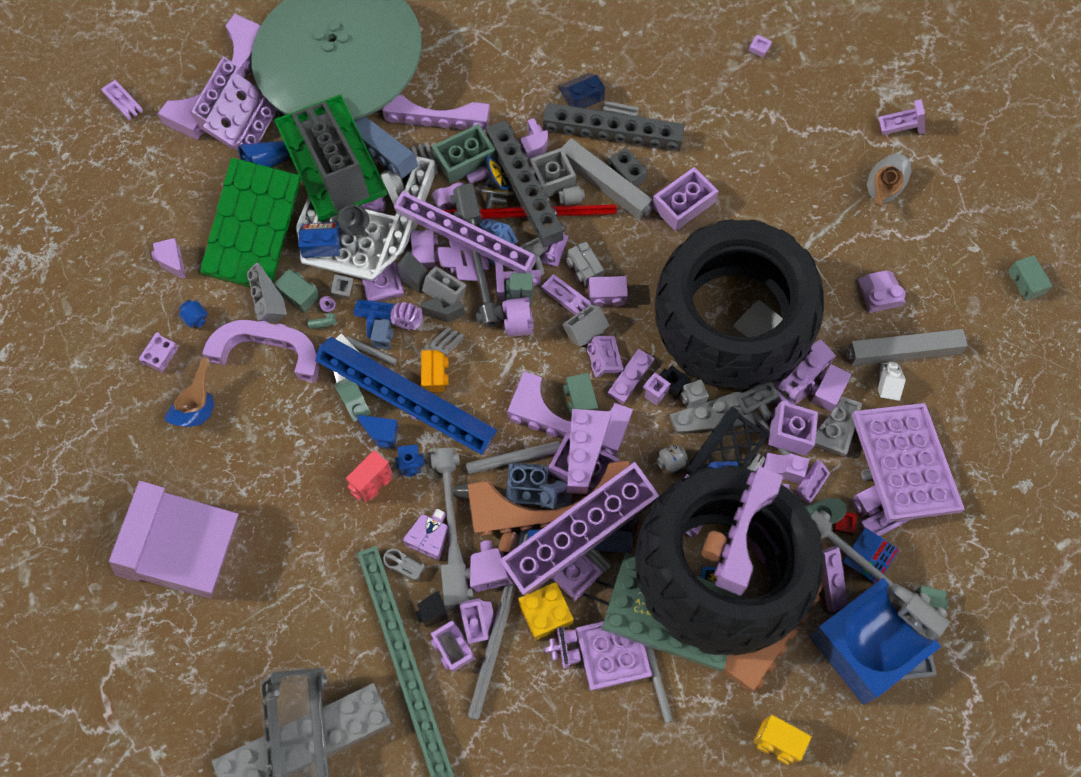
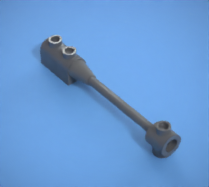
(469, 211)

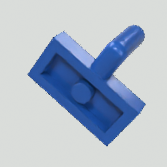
(372, 310)

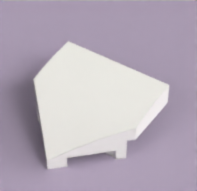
(394, 185)

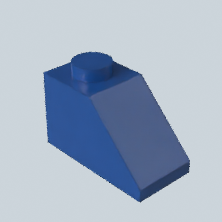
(380, 430)

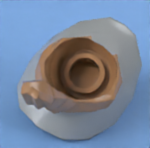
(889, 178)

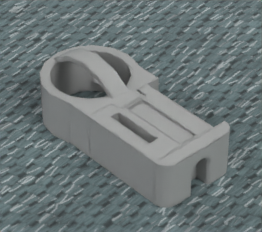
(406, 566)

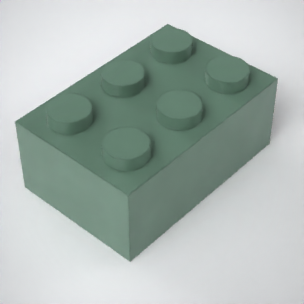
(463, 153)

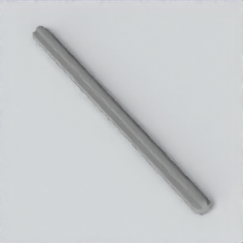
(494, 642)

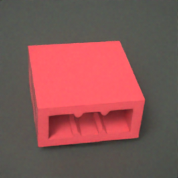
(369, 477)

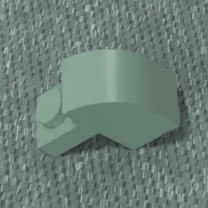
(352, 398)

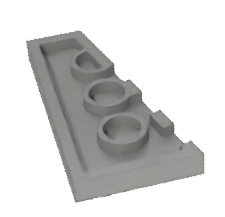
(707, 415)

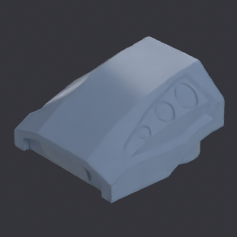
(526, 483)

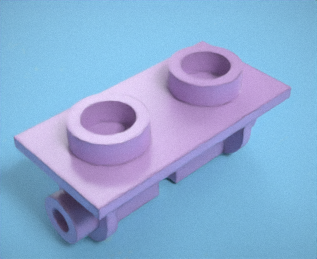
(555, 251)

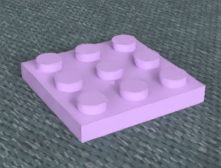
(611, 658)

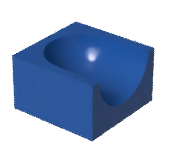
(871, 644)

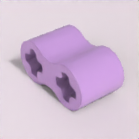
(442, 197)

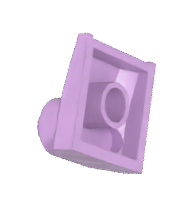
(881, 291)

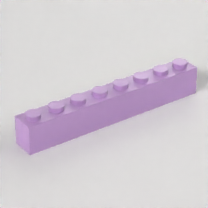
(464, 233)

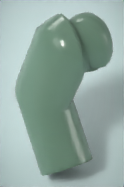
(322, 322)

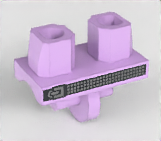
(567, 657)

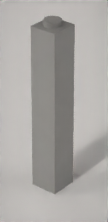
(607, 180)
(906, 347)

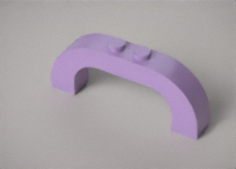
(279, 335)

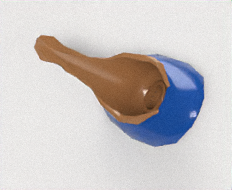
(194, 402)

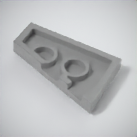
(838, 428)

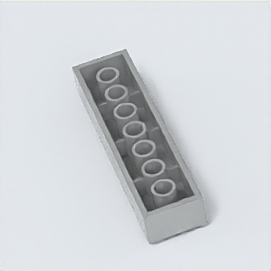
(345, 725)

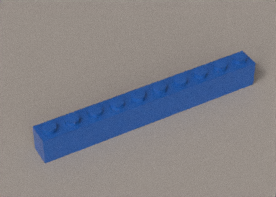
(406, 395)

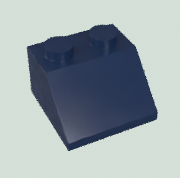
(583, 91)

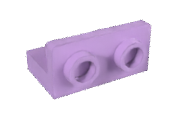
(604, 355)

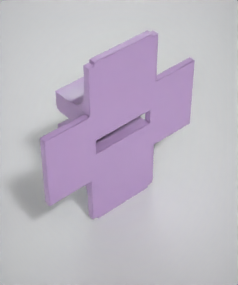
(460, 263)

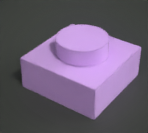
(760, 46)

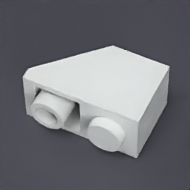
(891, 381)

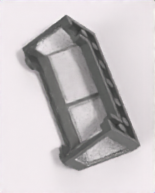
(295, 723)

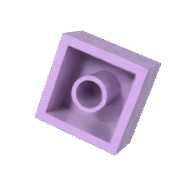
(793, 428)

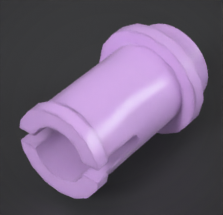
(478, 175)

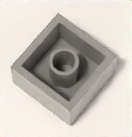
(553, 171)

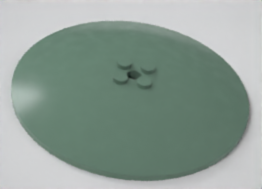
(366, 64)

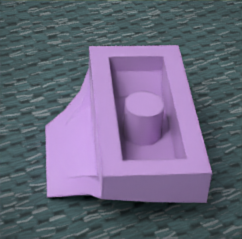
(477, 619)

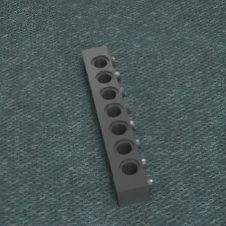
(627, 127)
(510, 158)

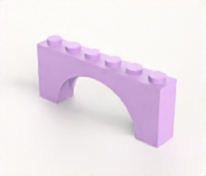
(529, 409)

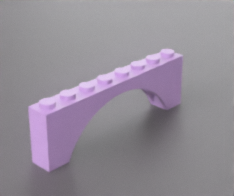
(177, 113)

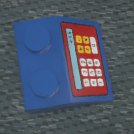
(319, 239)

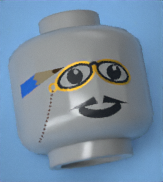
(672, 458)

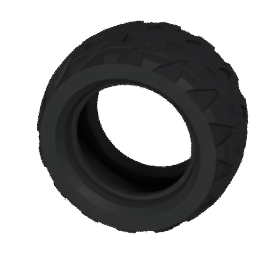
(749, 251)
(694, 611)

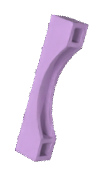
(465, 117)
(736, 567)

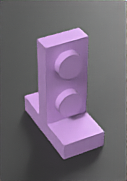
(904, 120)
(501, 278)

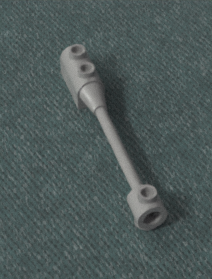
(455, 572)
(915, 607)

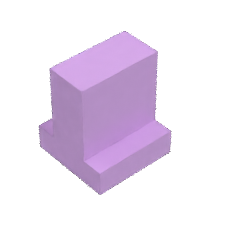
(173, 541)

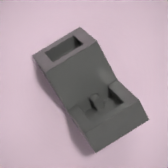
(435, 310)

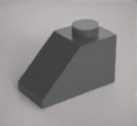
(412, 272)

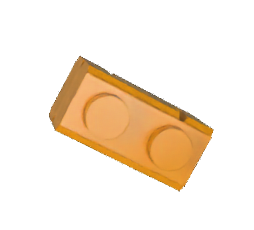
(433, 370)

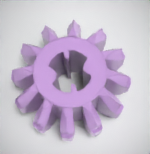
(406, 316)

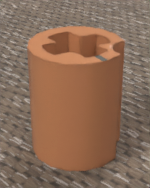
(508, 542)
(713, 546)

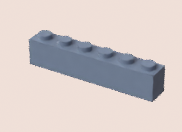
(386, 148)

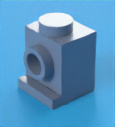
(382, 334)
(552, 497)

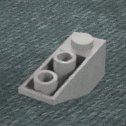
(267, 299)

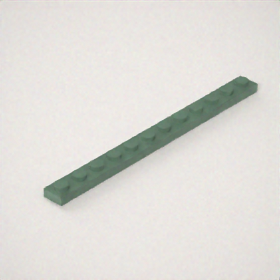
(405, 664)

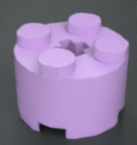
(519, 317)

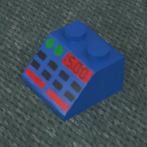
(873, 549)

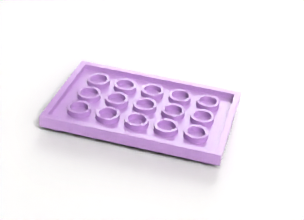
(907, 462)

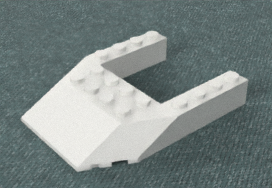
(381, 241)

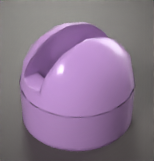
(330, 307)

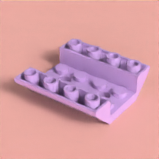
(219, 102)

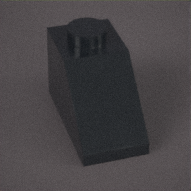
(431, 610)

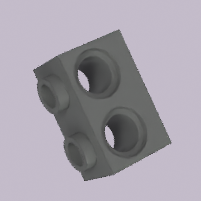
(628, 168)

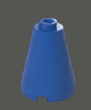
(264, 153)

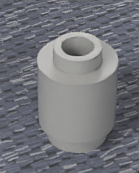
(571, 195)

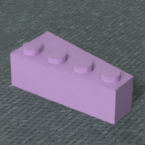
(586, 441)

